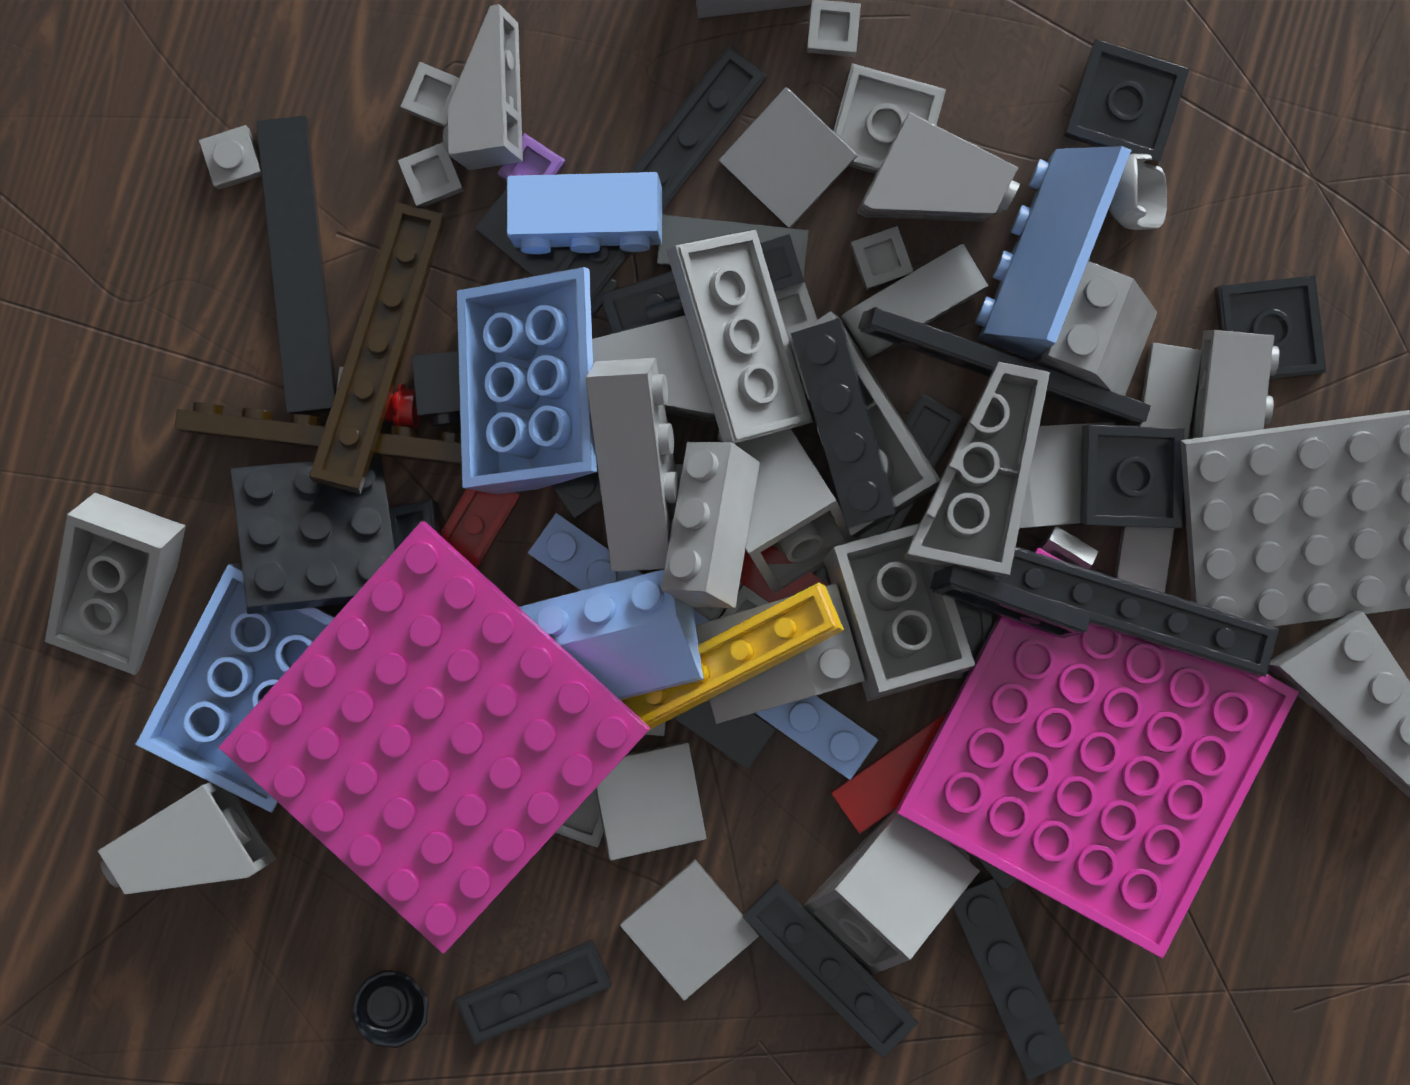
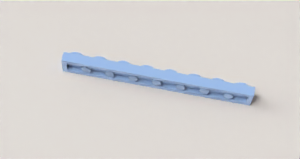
(805, 721)

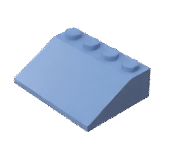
(1050, 248)
(525, 382)
(222, 678)

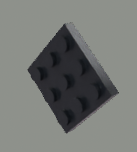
(307, 539)

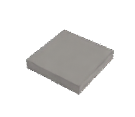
(876, 107)
(788, 157)
(650, 802)
(689, 929)

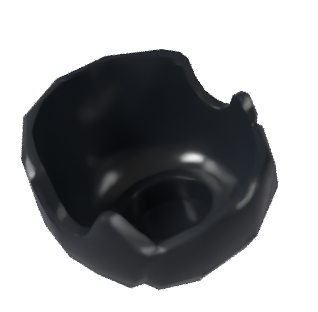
(389, 1009)

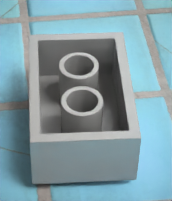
(896, 621)

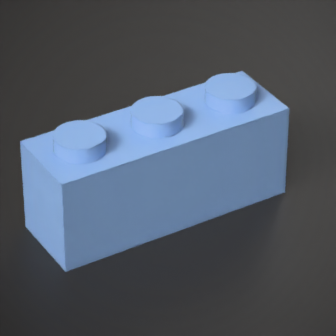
(584, 211)

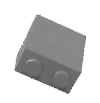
(938, 178)
(1102, 331)
(675, 357)
(791, 510)
(188, 844)
(891, 892)

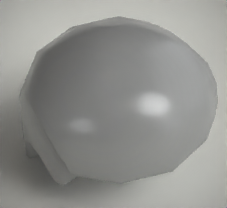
(1140, 195)

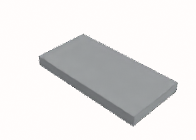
(739, 336)

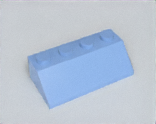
(625, 634)

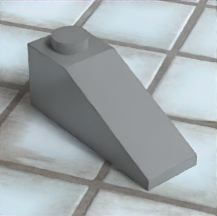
(486, 103)

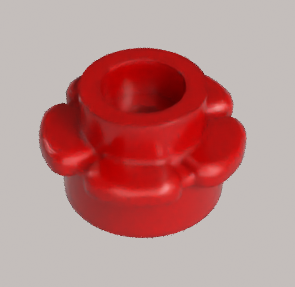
(403, 408)

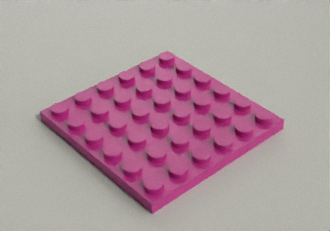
(434, 737)
(1097, 770)

